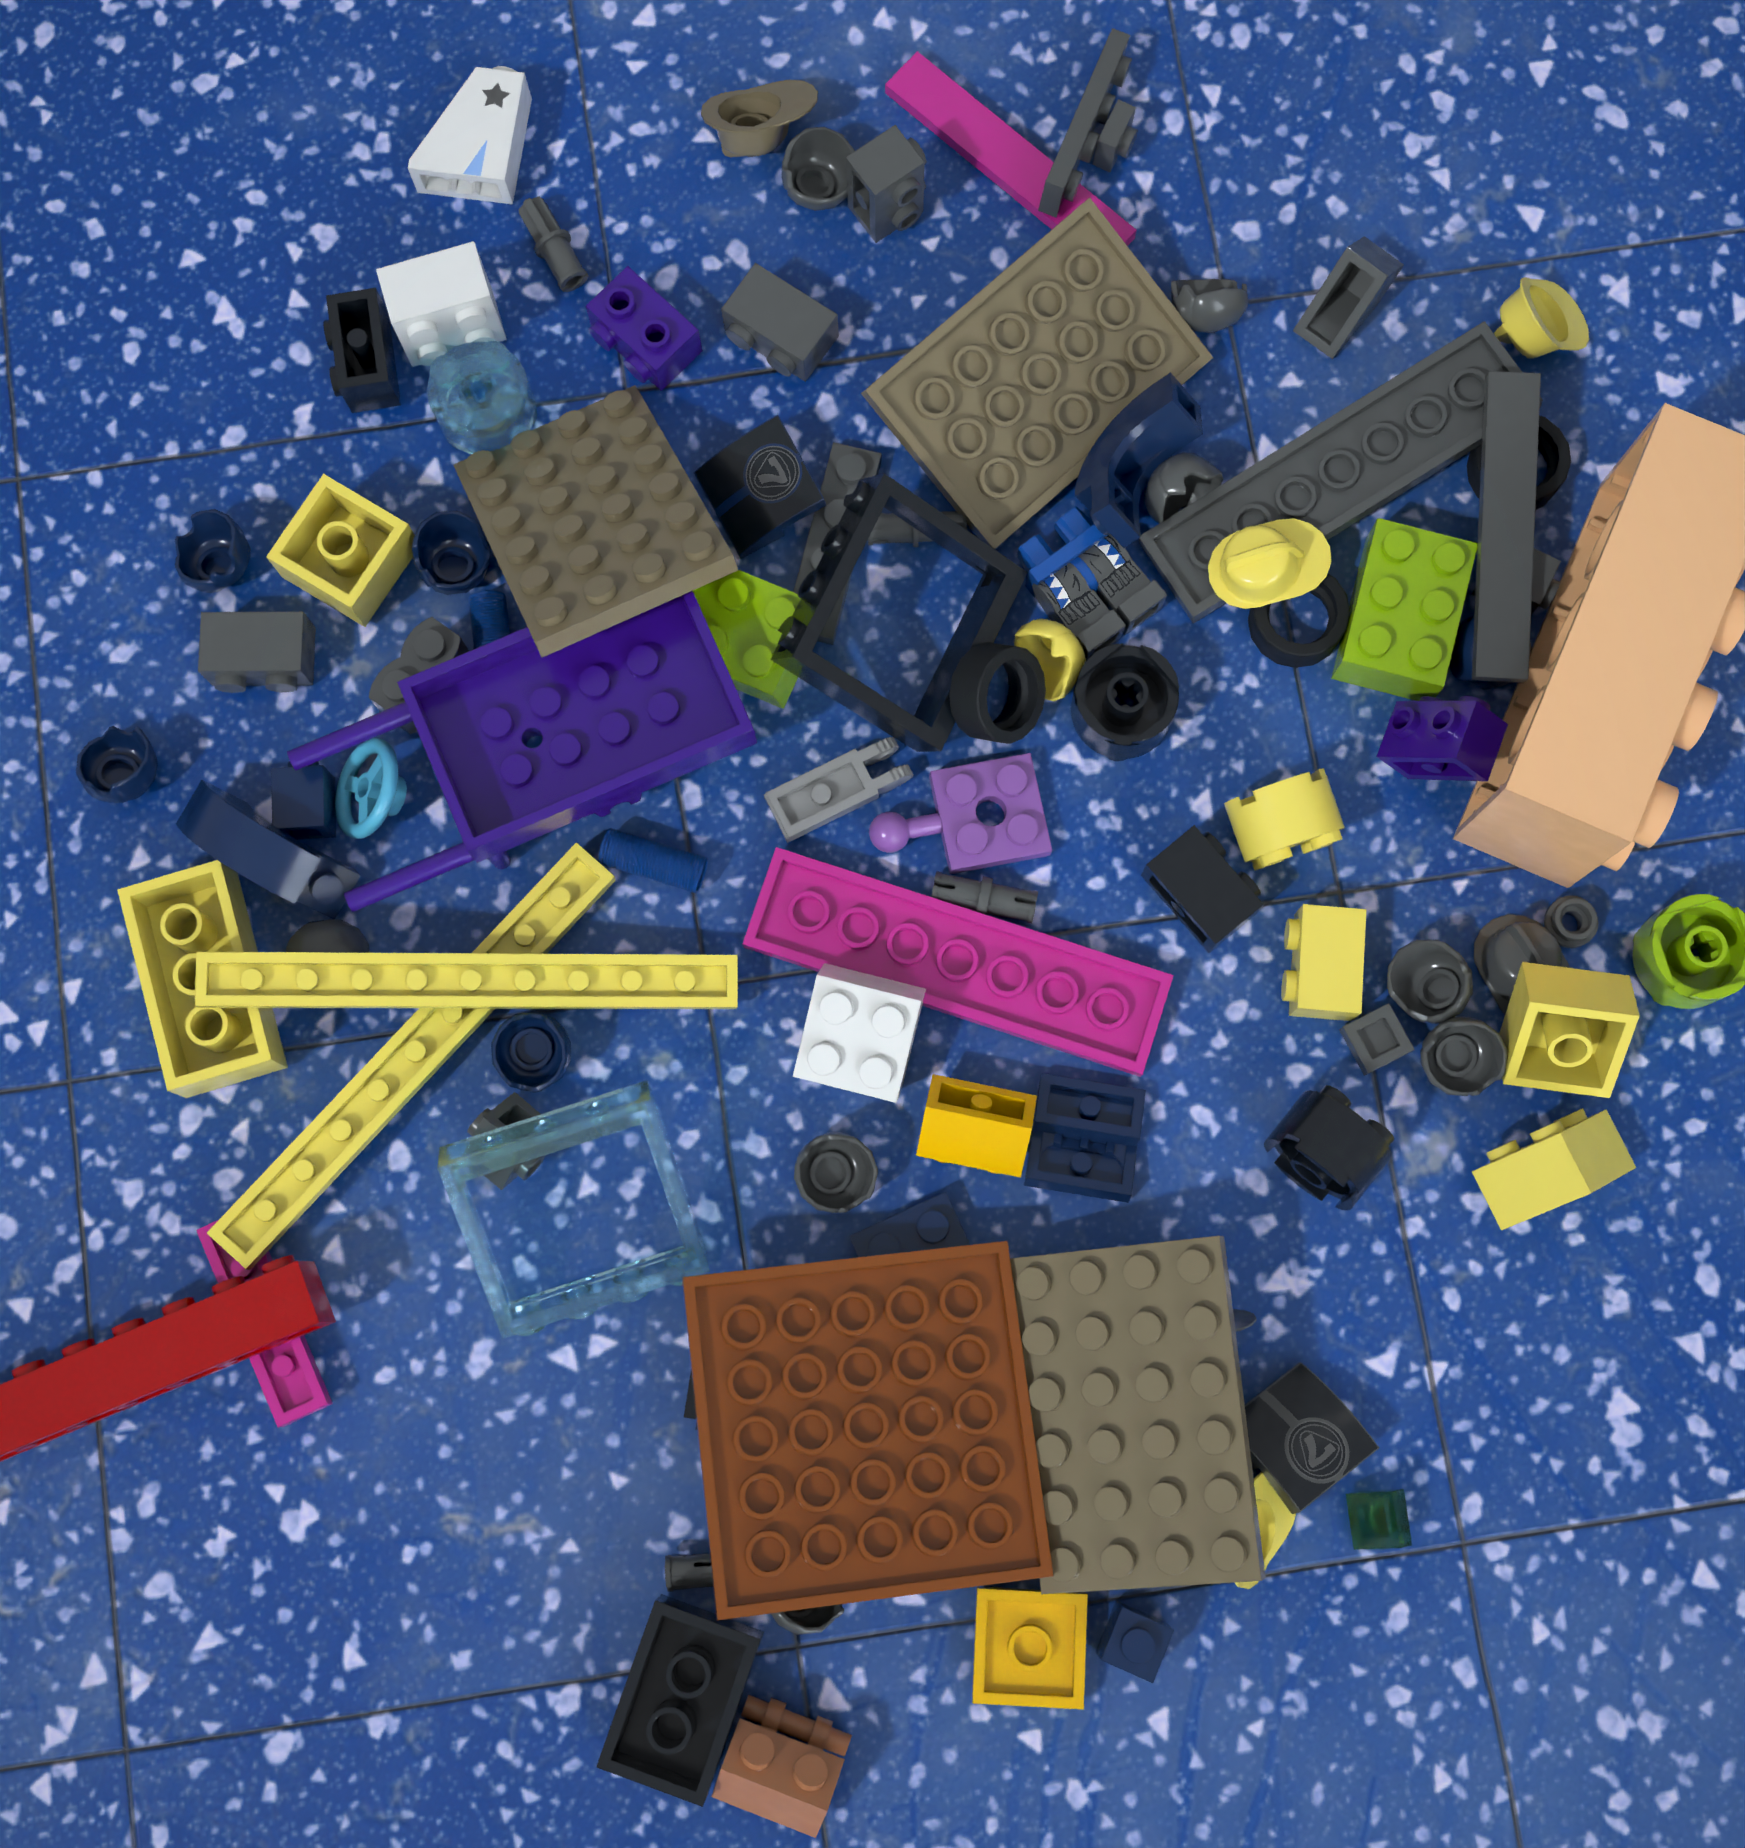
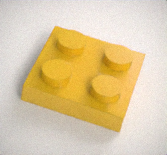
(1029, 1648)

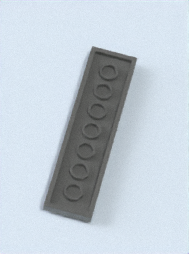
(1340, 465)

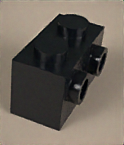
(362, 350)
(1203, 887)

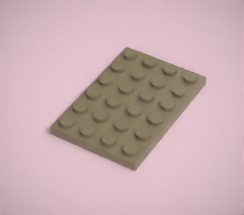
(1034, 373)
(593, 520)
(1139, 1416)

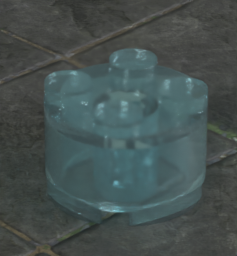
(477, 374)

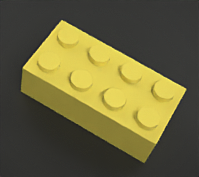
(166, 927)

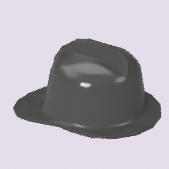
(1508, 943)

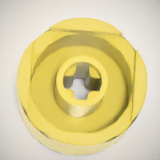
(1285, 816)

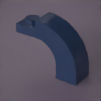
(1130, 450)
(264, 854)

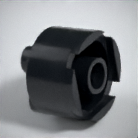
(1124, 673)
(1330, 1147)

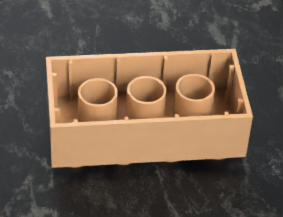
(1621, 659)

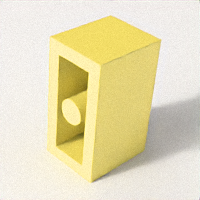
(1325, 962)

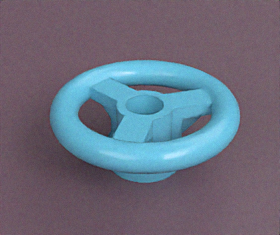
(377, 791)

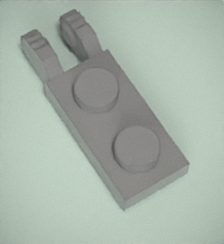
(833, 789)

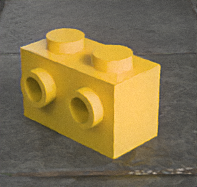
(976, 1125)

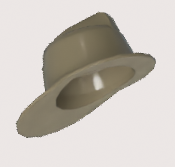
(758, 118)

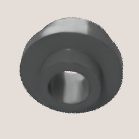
(1583, 913)

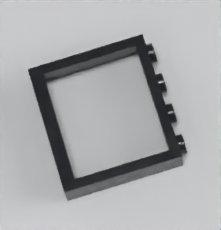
(822, 587)

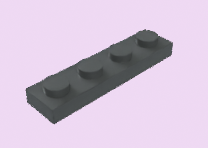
(1080, 139)
(841, 477)

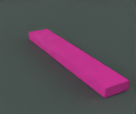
(985, 140)

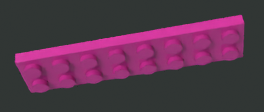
(963, 959)

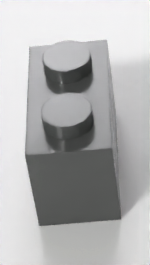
(779, 323)
(256, 650)

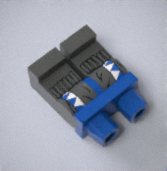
(1089, 583)

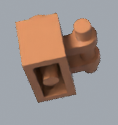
(779, 1774)

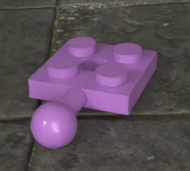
(965, 839)

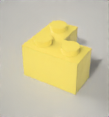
(1561, 1166)

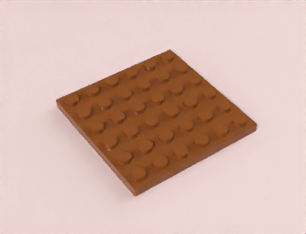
(864, 1429)

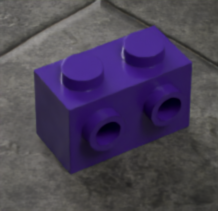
(643, 329)
(1443, 739)

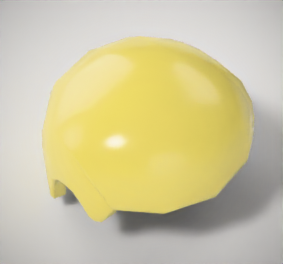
(1057, 653)

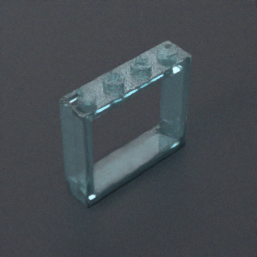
(547, 1135)

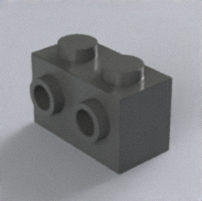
(886, 183)

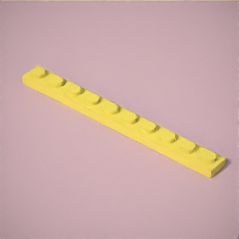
(465, 980)
(399, 1070)

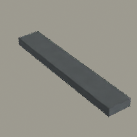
(1506, 526)

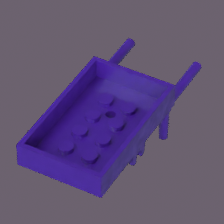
(612, 720)

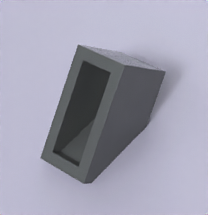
(1348, 296)

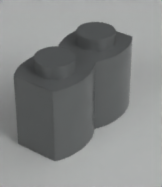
(424, 647)

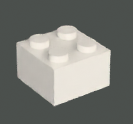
(440, 302)
(859, 1032)

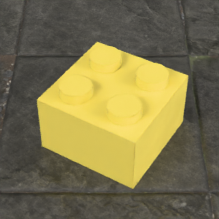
(343, 550)
(1568, 1029)

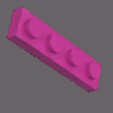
(284, 1372)

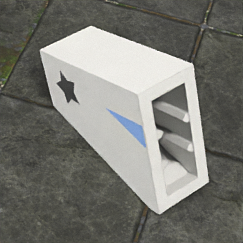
(477, 139)

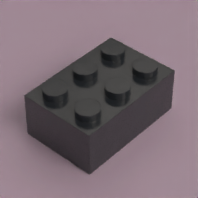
(680, 1700)

